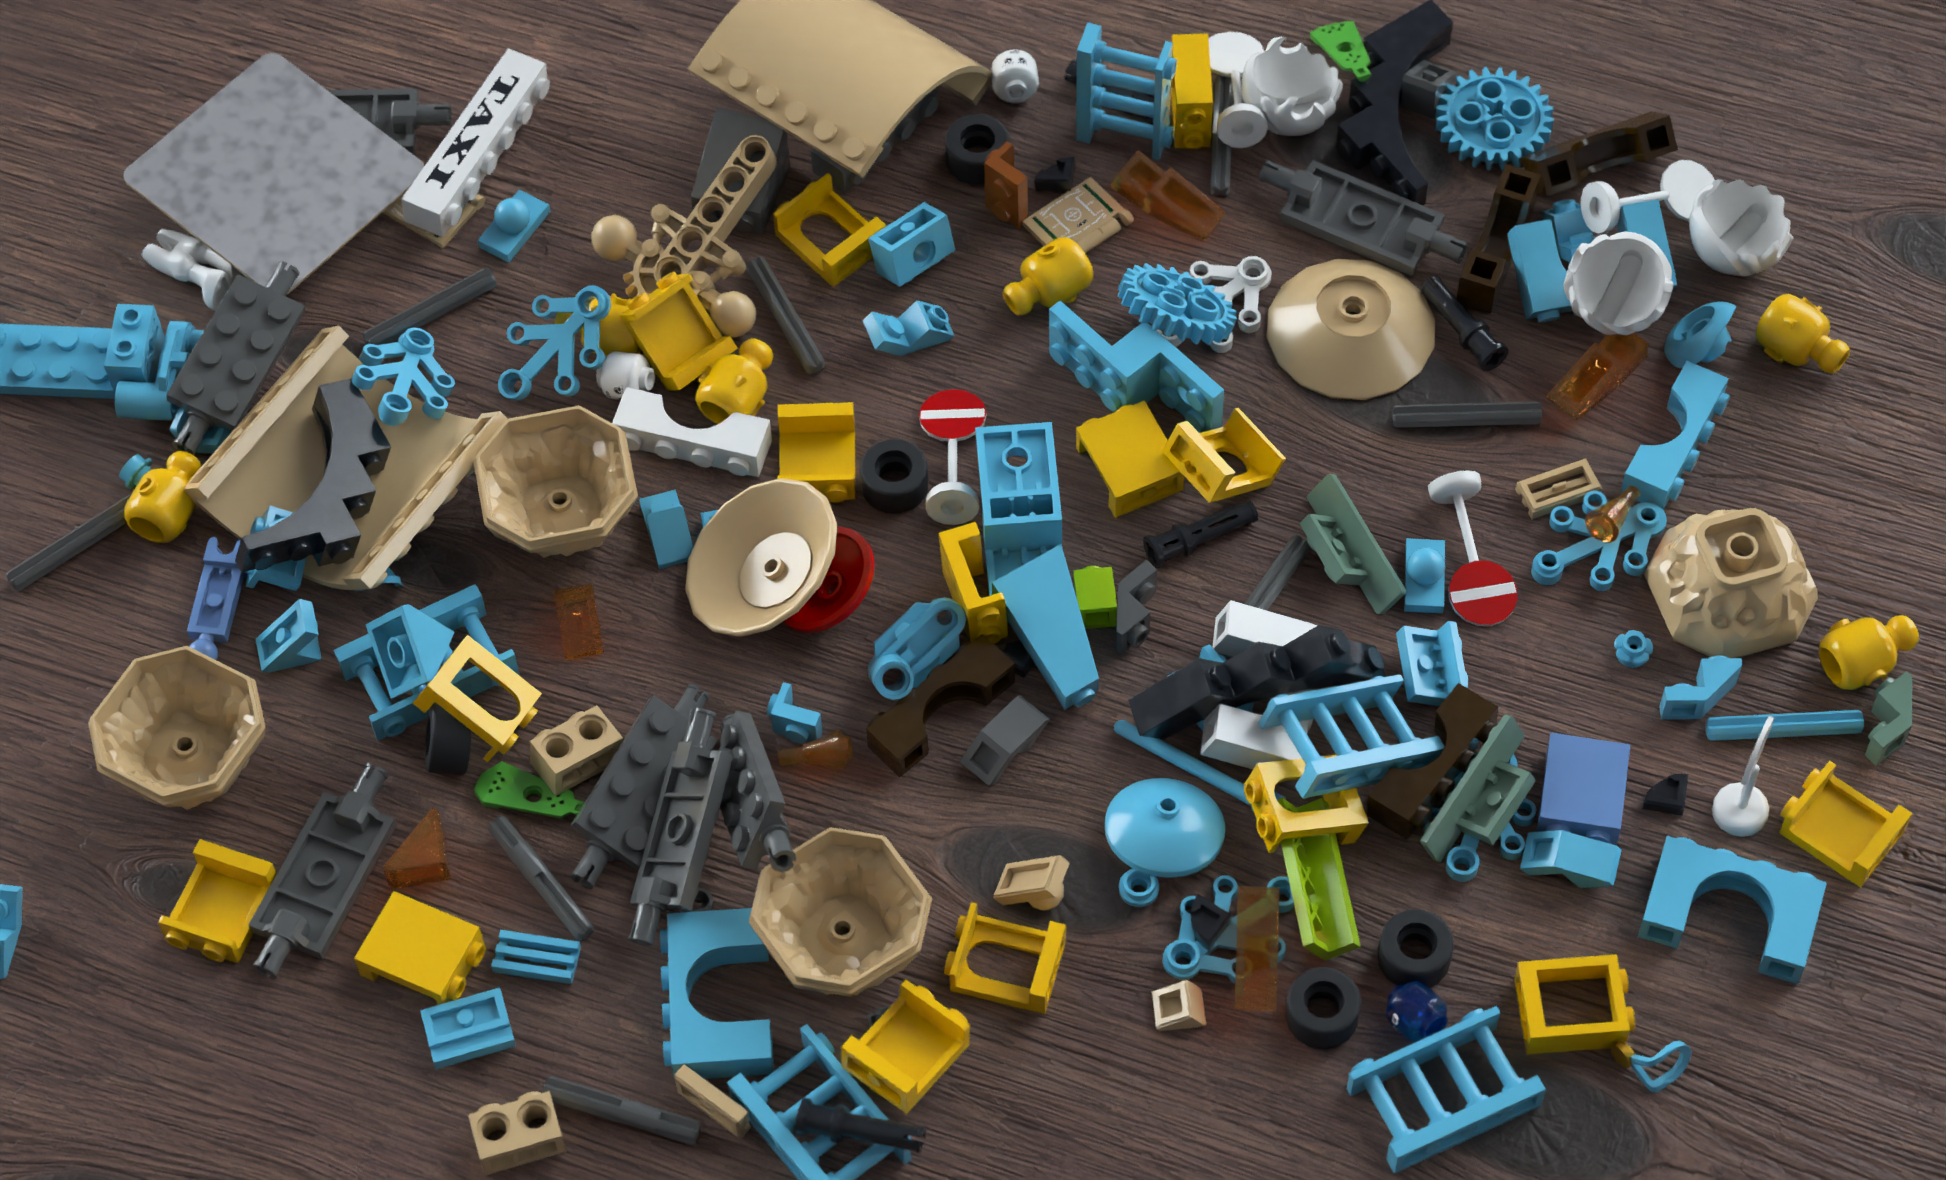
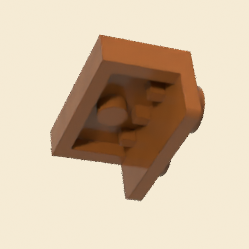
(1005, 186)

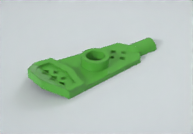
(1344, 46)
(509, 786)

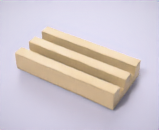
(1559, 494)
(712, 1101)

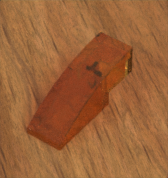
(1167, 196)
(1598, 373)
(1256, 948)

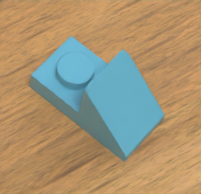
(667, 528)
(290, 639)

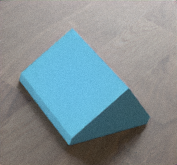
(408, 647)

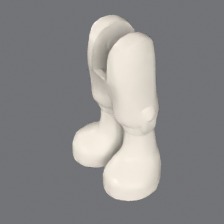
(184, 261)

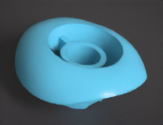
(1700, 335)

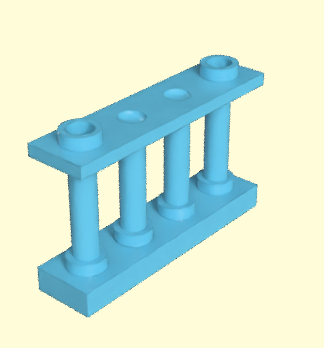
(1092, 96)
(453, 612)
(1349, 767)
(778, 1127)
(1446, 1129)

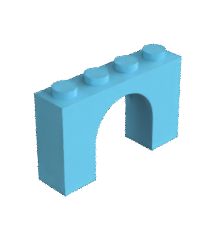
(1541, 271)
(1787, 899)
(706, 1046)

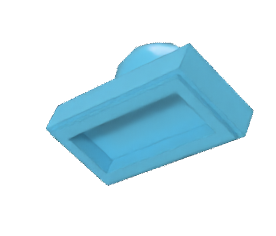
(513, 225)
(1424, 575)

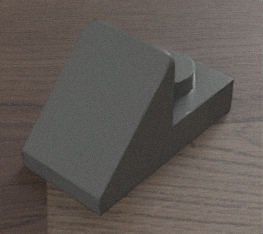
(1424, 86)

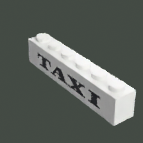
(475, 143)

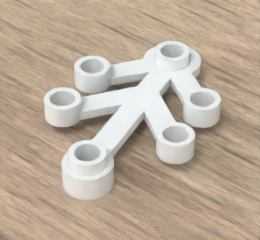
(1238, 283)

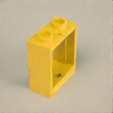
(1192, 91)
(1572, 1037)

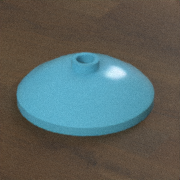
(1162, 840)

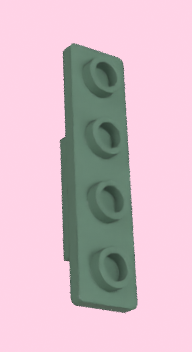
(1348, 545)
(1484, 796)

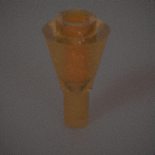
(1607, 520)
(828, 751)

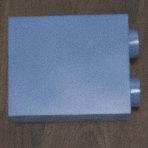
(1584, 787)

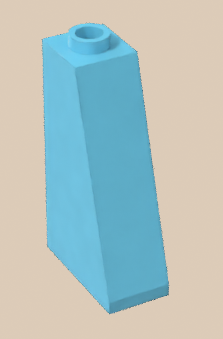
(1050, 625)

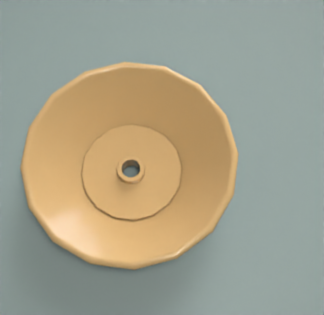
(1346, 352)
(761, 557)

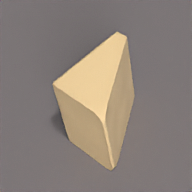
(1178, 1007)

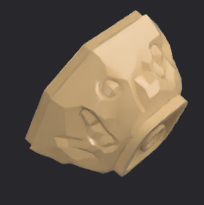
(555, 481)
(1731, 583)
(177, 728)
(835, 888)

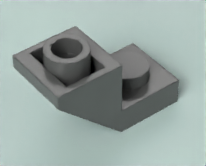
(1132, 616)
(1004, 736)

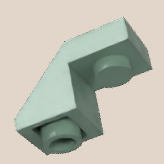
(1894, 711)

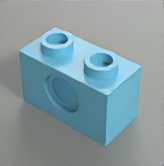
(911, 244)

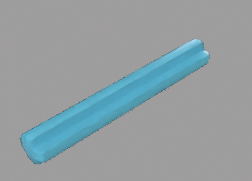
(1785, 725)

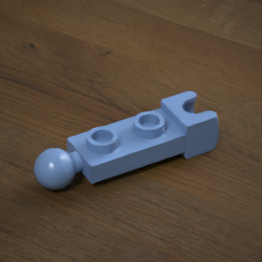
(215, 599)

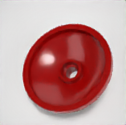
(842, 587)

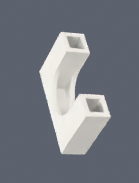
(1235, 733)

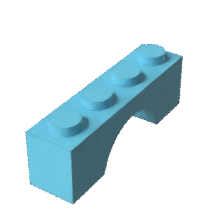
(1693, 402)

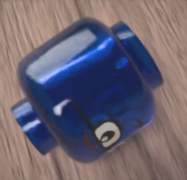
(1416, 1011)

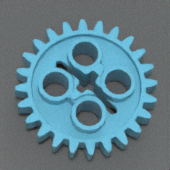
(1494, 118)
(1177, 304)

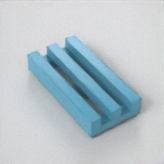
(537, 942)

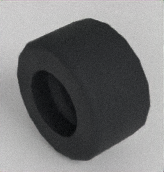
(970, 132)
(894, 456)
(446, 743)
(1419, 926)
(1327, 984)

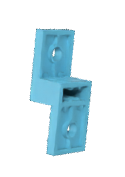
(1134, 369)
(1018, 502)

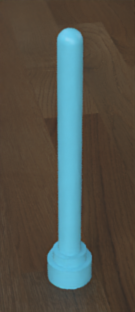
(1184, 761)

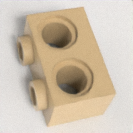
(580, 756)
(519, 1143)

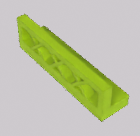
(1319, 890)

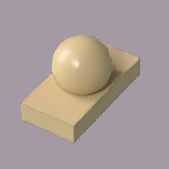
(1033, 882)

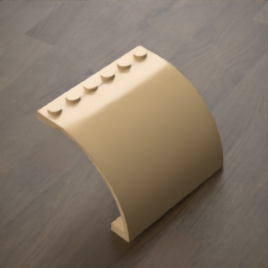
(832, 71)
(280, 460)

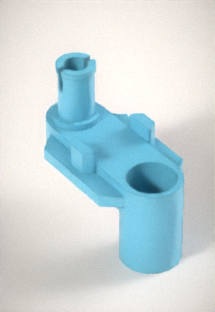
(149, 399)
(916, 645)

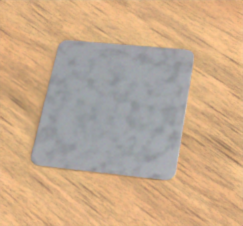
(274, 172)

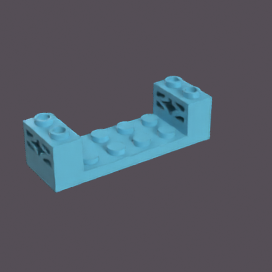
(81, 359)

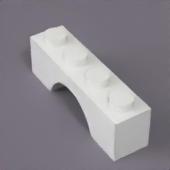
(733, 445)

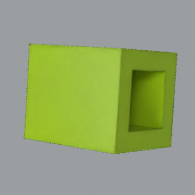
(1096, 596)

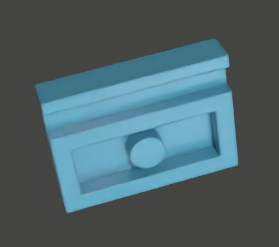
(467, 1028)

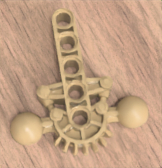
(616, 240)

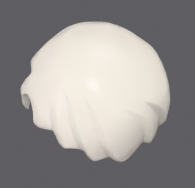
(1291, 88)
(1739, 227)
(1619, 283)

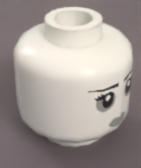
(1013, 74)
(624, 371)

